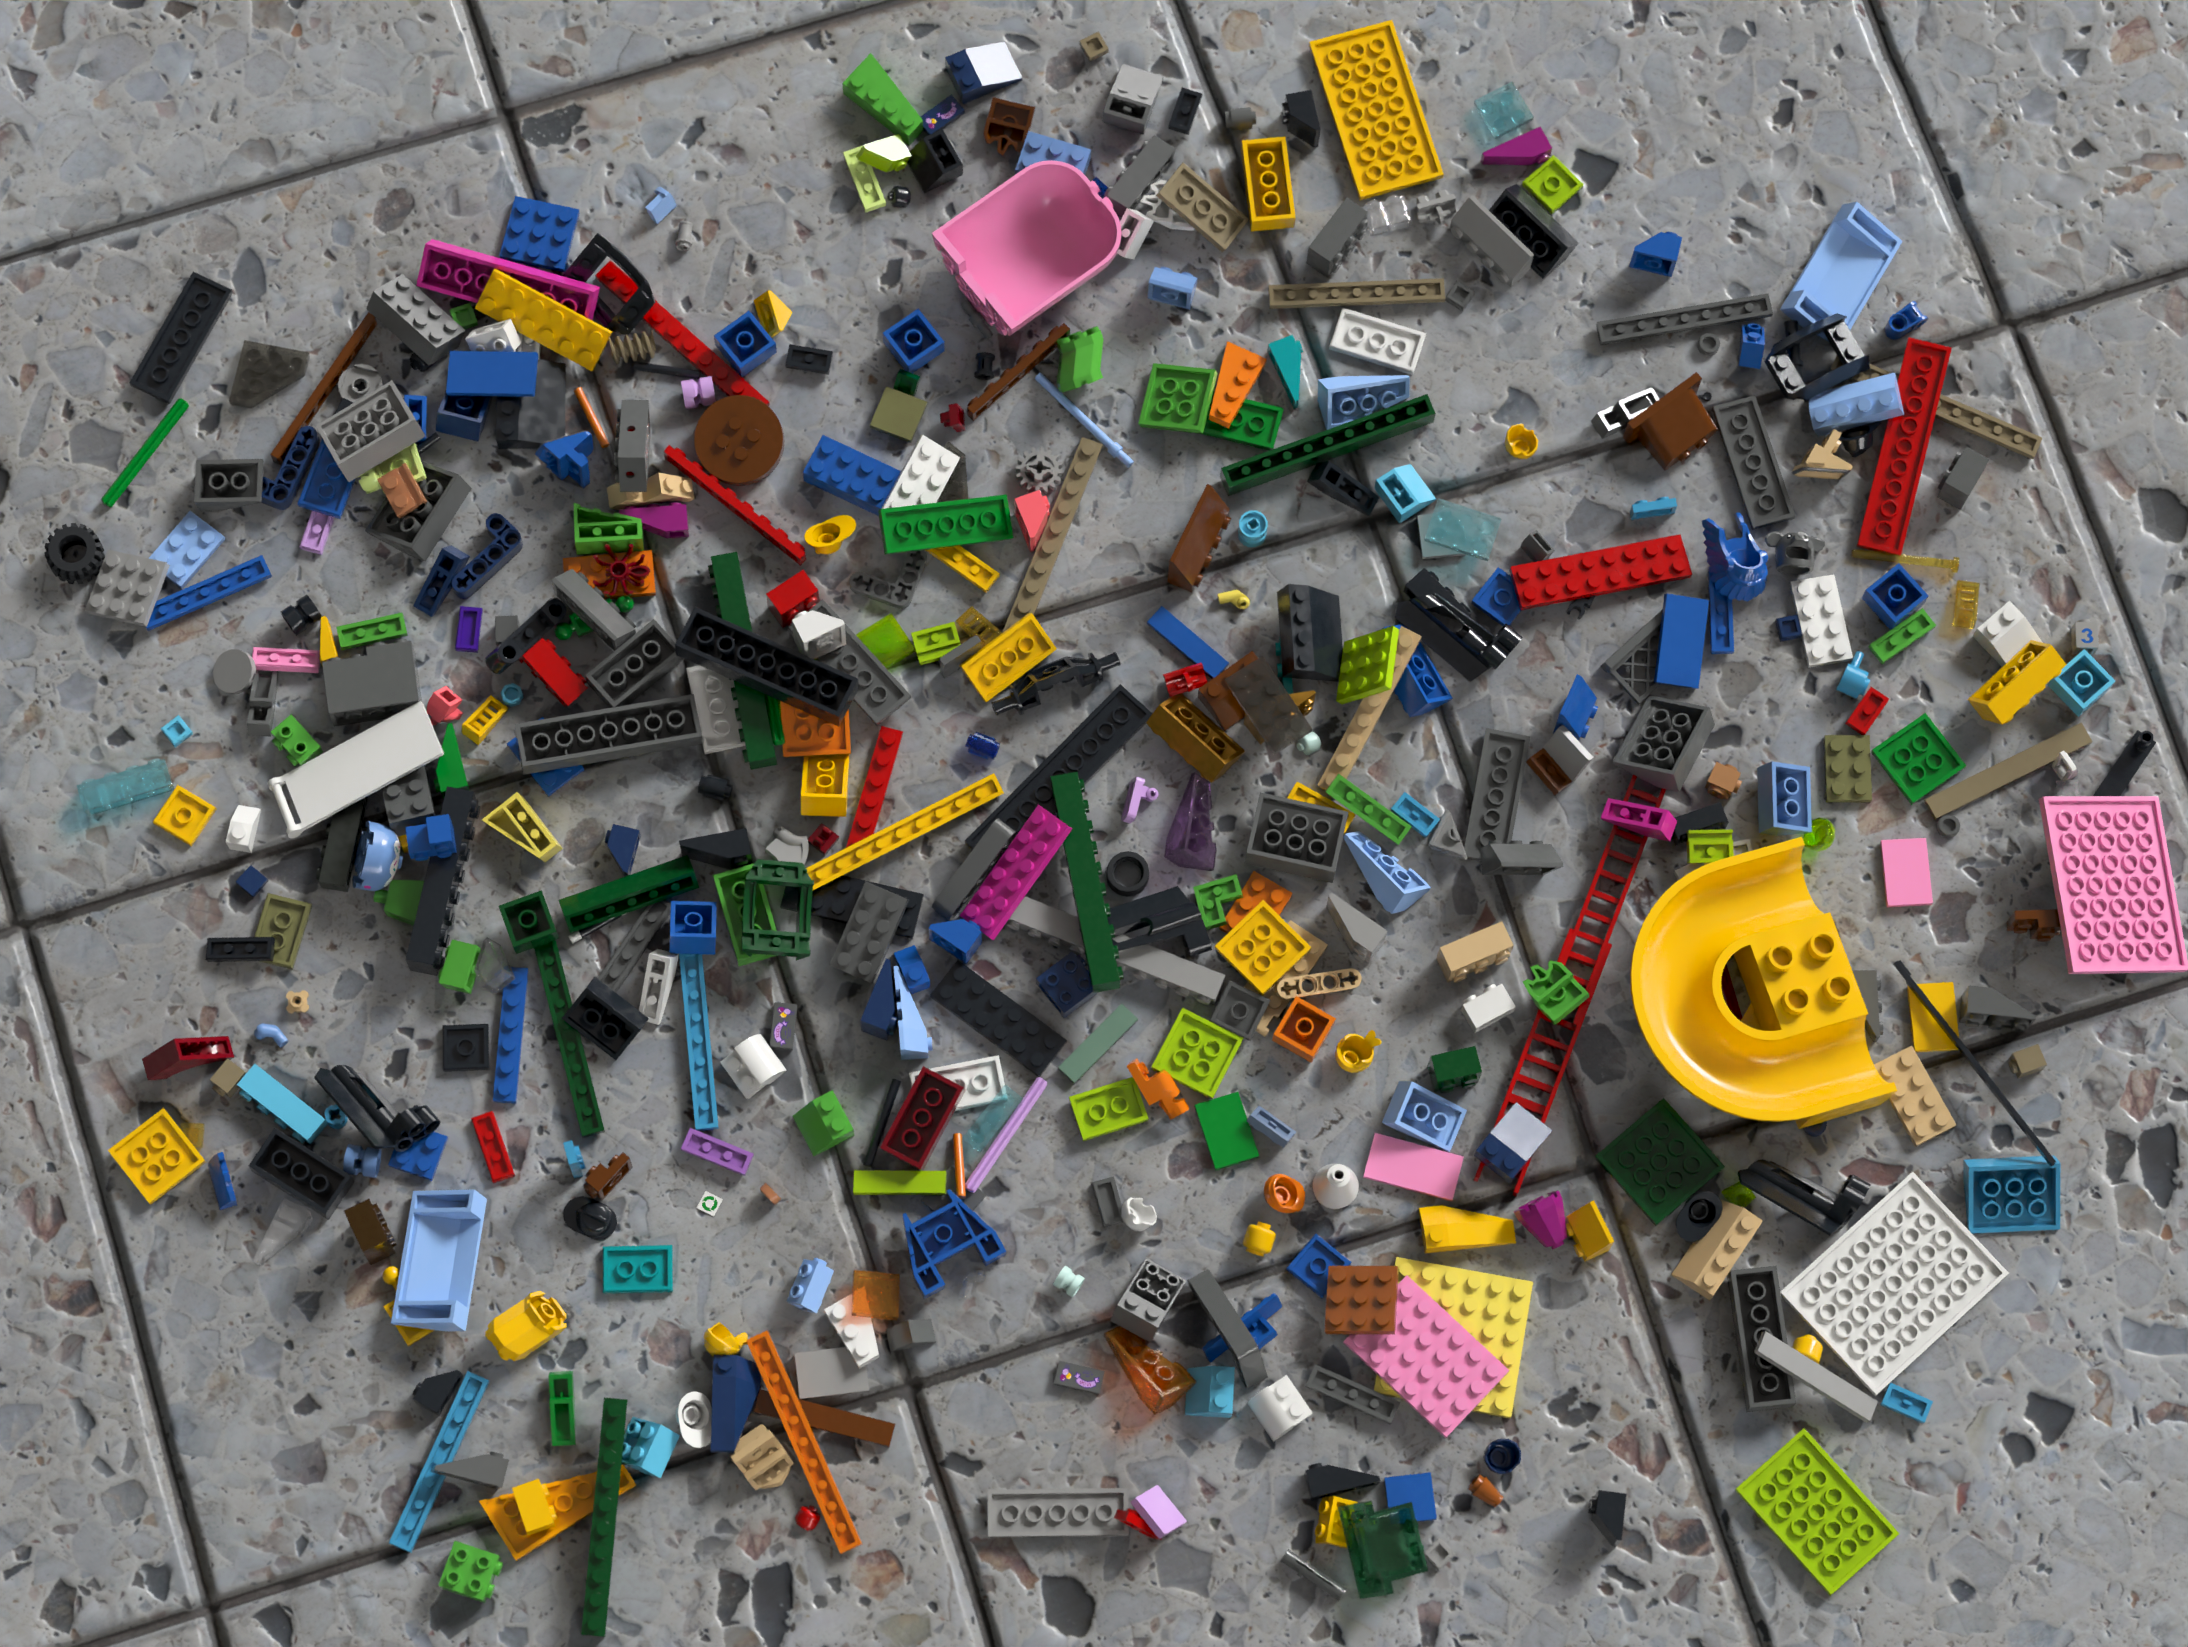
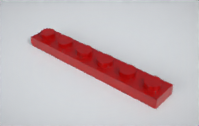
(876, 784)

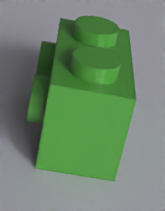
(295, 741)
(459, 966)

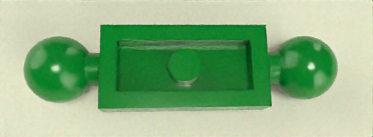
(564, 630)

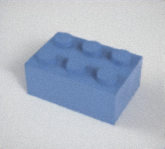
(1044, 148)

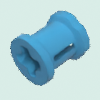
(335, 1124)

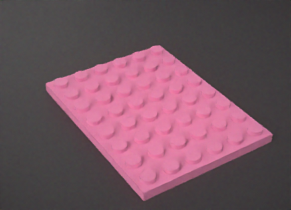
(2113, 884)

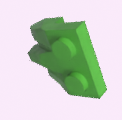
(1555, 991)

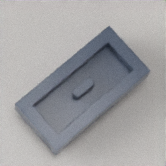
(1271, 1126)

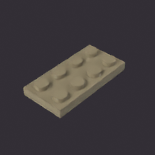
(1202, 207)

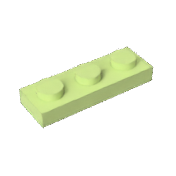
(864, 181)

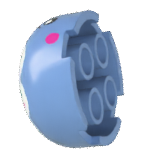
(376, 857)

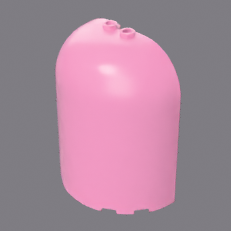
(1030, 243)

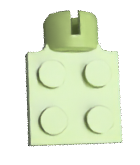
(408, 455)

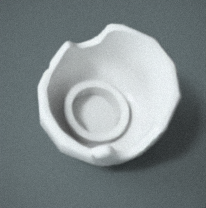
(1137, 1215)

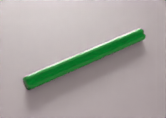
(145, 452)

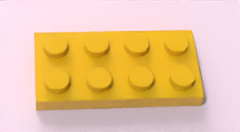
(1008, 657)

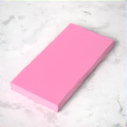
(1413, 1167)

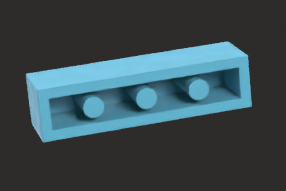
(282, 1104)

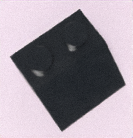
(1301, 117)
(1608, 1514)

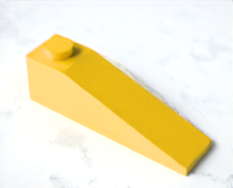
(1460, 1229)

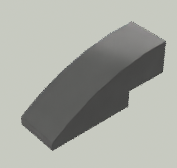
(1617, 417)
(262, 703)

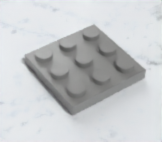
(127, 588)

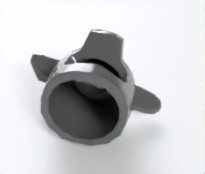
(1794, 551)

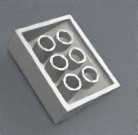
(370, 431)

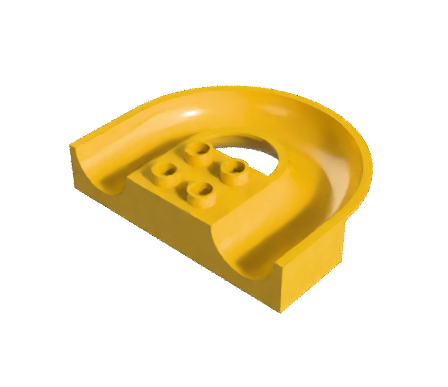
(1812, 1042)

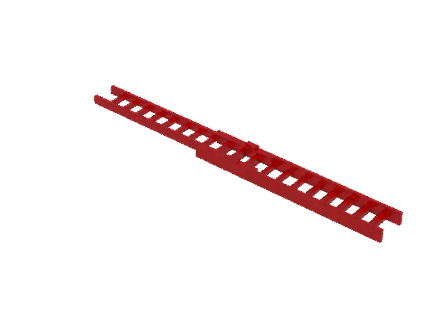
(1589, 986)

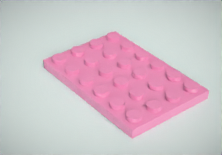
(1430, 1360)

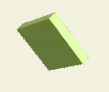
(1552, 184)

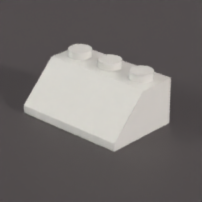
(818, 633)

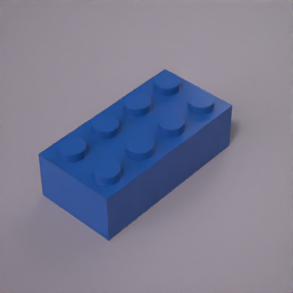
(850, 475)

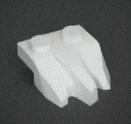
(1161, 212)

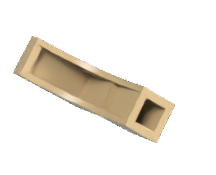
(660, 488)

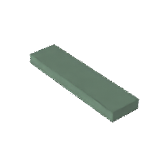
(1098, 1043)

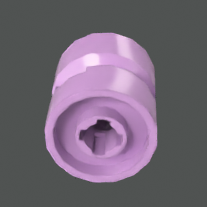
(698, 392)

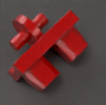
(1185, 679)

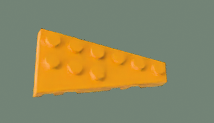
(571, 1500)

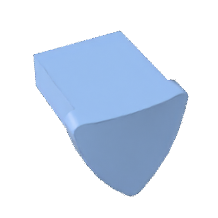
(660, 205)

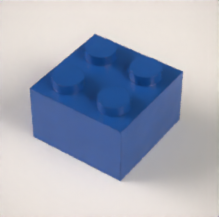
(913, 341)
(745, 344)
(1895, 596)
(693, 927)

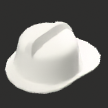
(695, 1419)

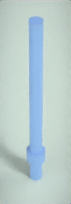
(1113, 448)

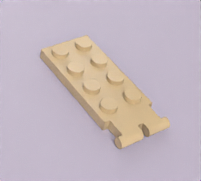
(1301, 968)

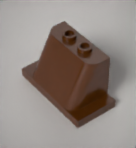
(1673, 424)

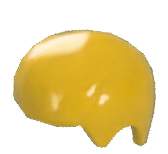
(1521, 442)

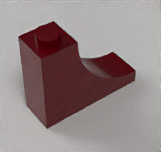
(184, 1054)

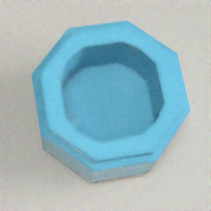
(511, 695)

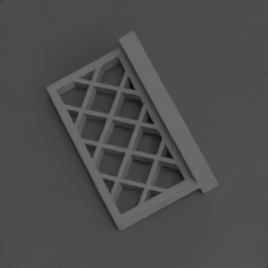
(1627, 651)

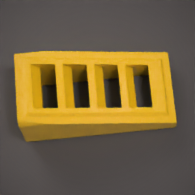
(327, 643)
(476, 731)

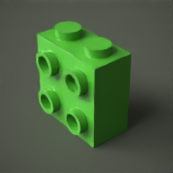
(470, 1572)

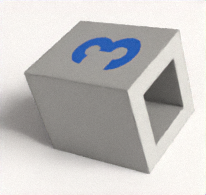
(2084, 636)

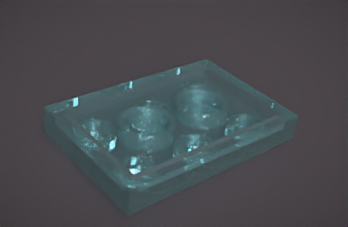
(1462, 529)

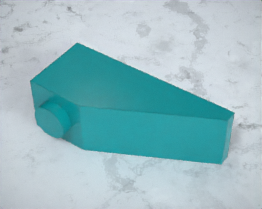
(1287, 362)

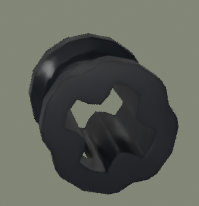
(984, 366)

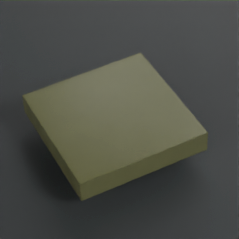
(898, 414)

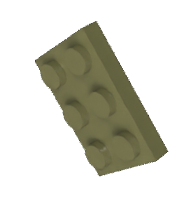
(1847, 768)

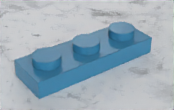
(574, 1159)

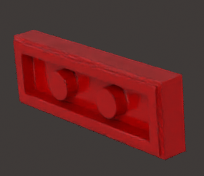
(493, 1147)

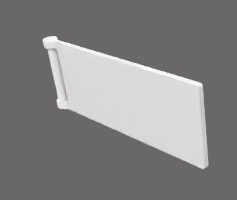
(357, 768)

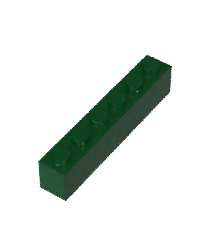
(628, 893)

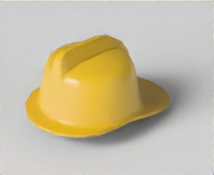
(829, 535)

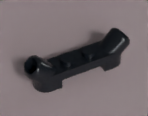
(526, 635)

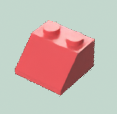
(1032, 515)

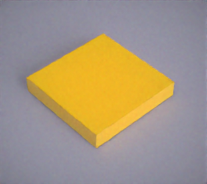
(184, 815)

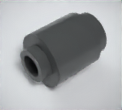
(1240, 118)

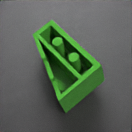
(598, 528)

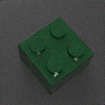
(528, 922)
(1454, 1069)

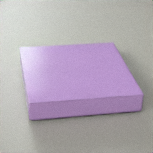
(1158, 1511)

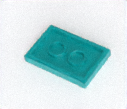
(637, 1269)

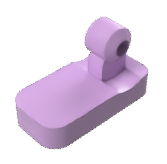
(1135, 793)

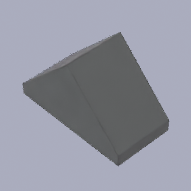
(910, 1334)

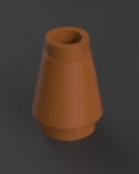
(1485, 1490)

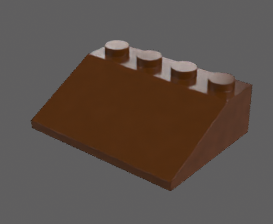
(1198, 541)

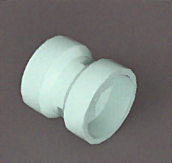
(1068, 1281)

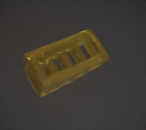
(1961, 617)
(984, 622)

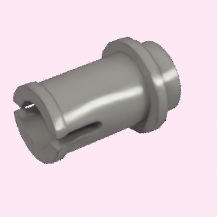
(684, 236)

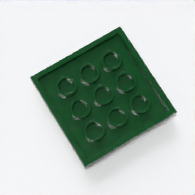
(1659, 1162)

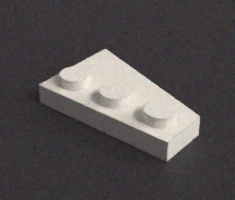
(854, 1331)

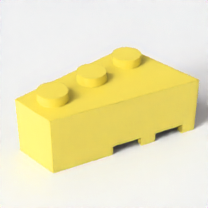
(524, 827)

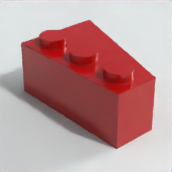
(554, 672)

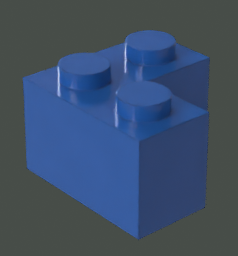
(431, 838)

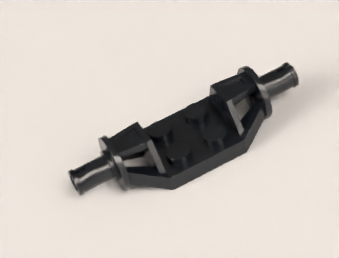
(1046, 676)

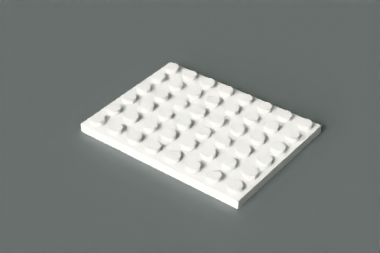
(1893, 1283)

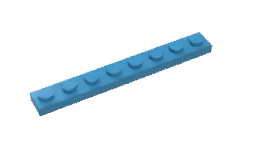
(698, 1042)
(442, 1452)

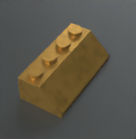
(1195, 737)

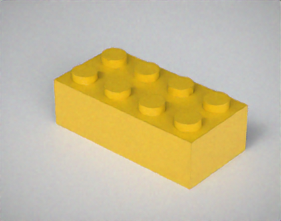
(1268, 183)
(2017, 682)

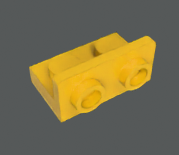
(1329, 1526)

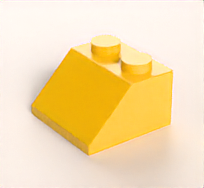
(1588, 1232)

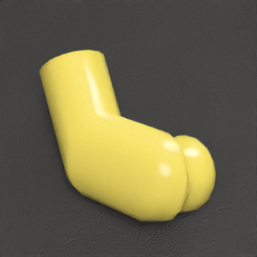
(1235, 597)

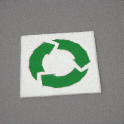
(709, 1203)

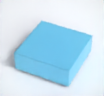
(176, 731)

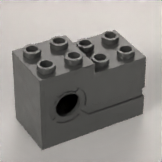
(373, 684)

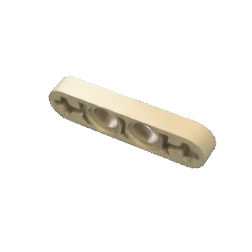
(1317, 982)

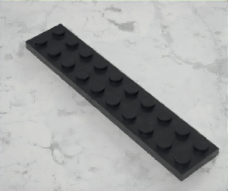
(1082, 752)

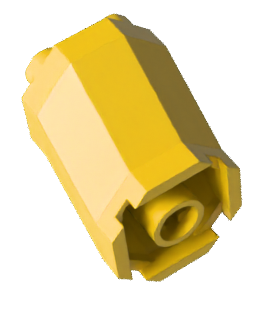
(526, 1326)

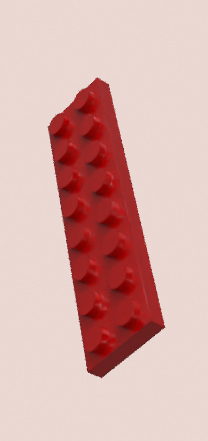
(1600, 572)

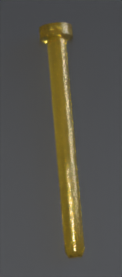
(1907, 559)

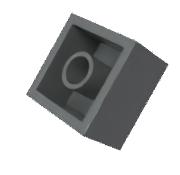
(1961, 477)

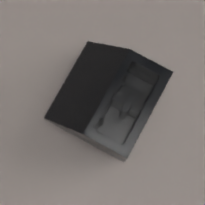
(934, 161)

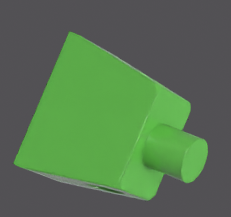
(401, 899)

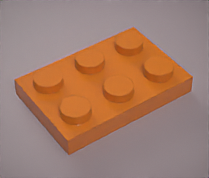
(1254, 891)

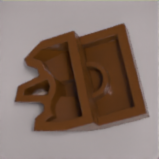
(1008, 124)

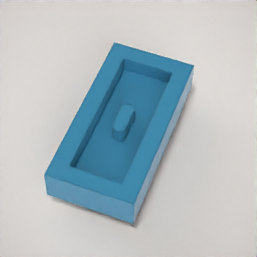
(1645, 509)
(1415, 815)
(1906, 1403)

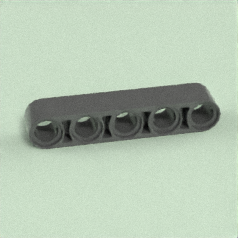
(973, 869)

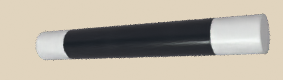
(580, 934)

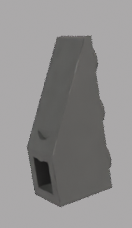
(1869, 986)

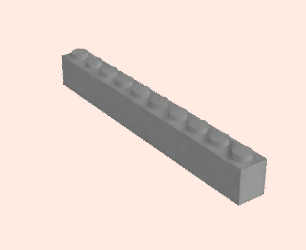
(1142, 961)

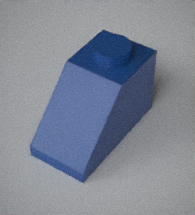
(912, 969)

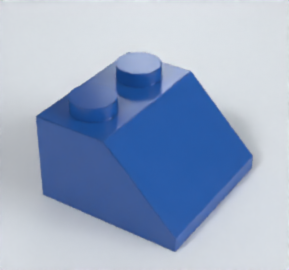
(1657, 254)
(957, 938)

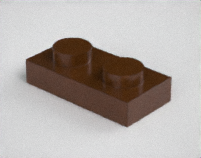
(1549, 771)

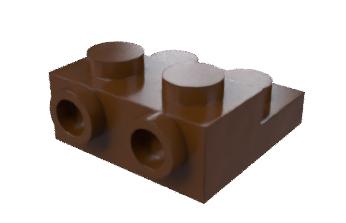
(2041, 923)
(602, 1181)

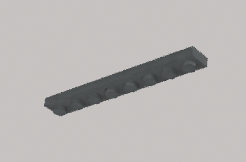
(1684, 319)

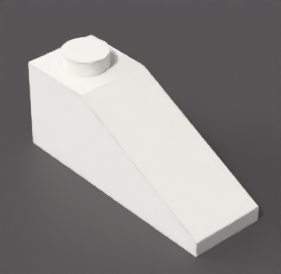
(657, 984)

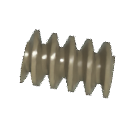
(633, 347)

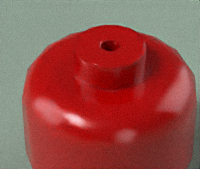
(807, 1517)

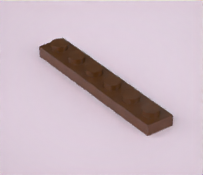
(1014, 375)

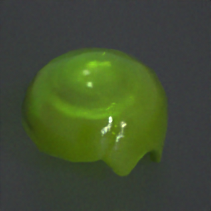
(1821, 836)

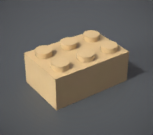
(1475, 952)

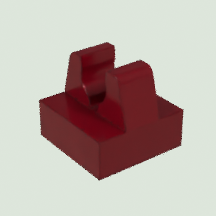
(954, 418)
(823, 839)

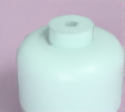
(1309, 744)

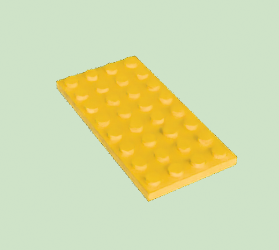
(1376, 110)

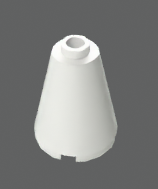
(1335, 1186)

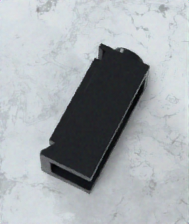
(1706, 818)

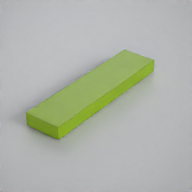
(899, 1182)

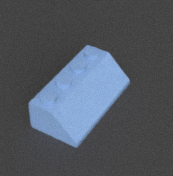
(1856, 404)

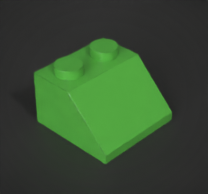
(823, 1123)

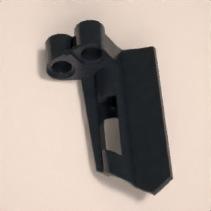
(1468, 650)
(1167, 914)
(379, 1126)
(1811, 1203)

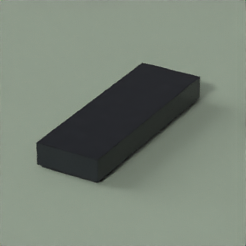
(240, 949)

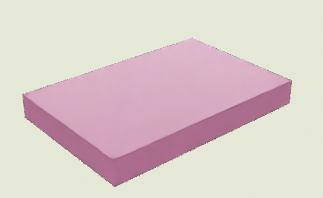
(1906, 872)

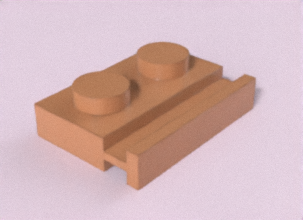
(402, 490)

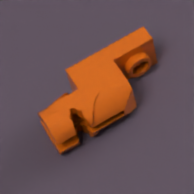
(1158, 1088)

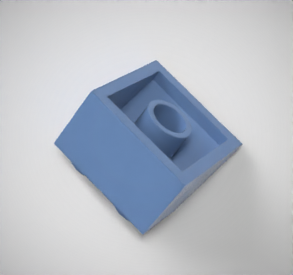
(1172, 287)

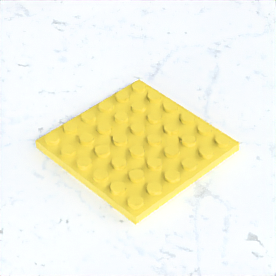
(1488, 1308)

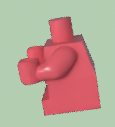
(443, 706)

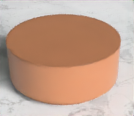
(769, 1193)

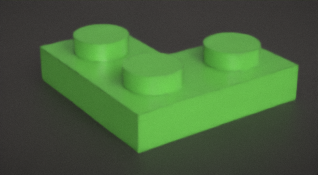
(1212, 896)

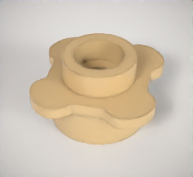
(302, 1006)

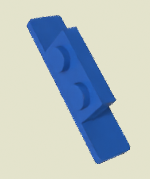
(1255, 1323)

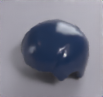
(1502, 1456)

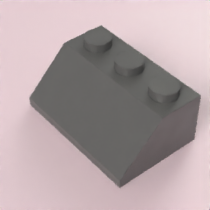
(1519, 858)

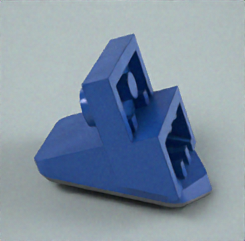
(568, 456)

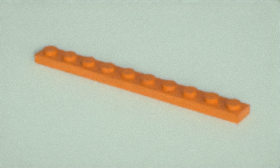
(804, 1442)

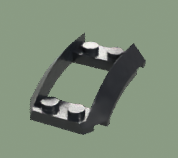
(639, 302)
(1844, 346)

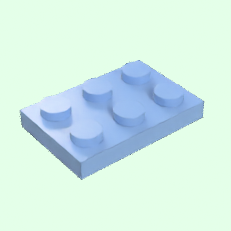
(188, 548)

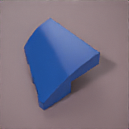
(221, 1182)

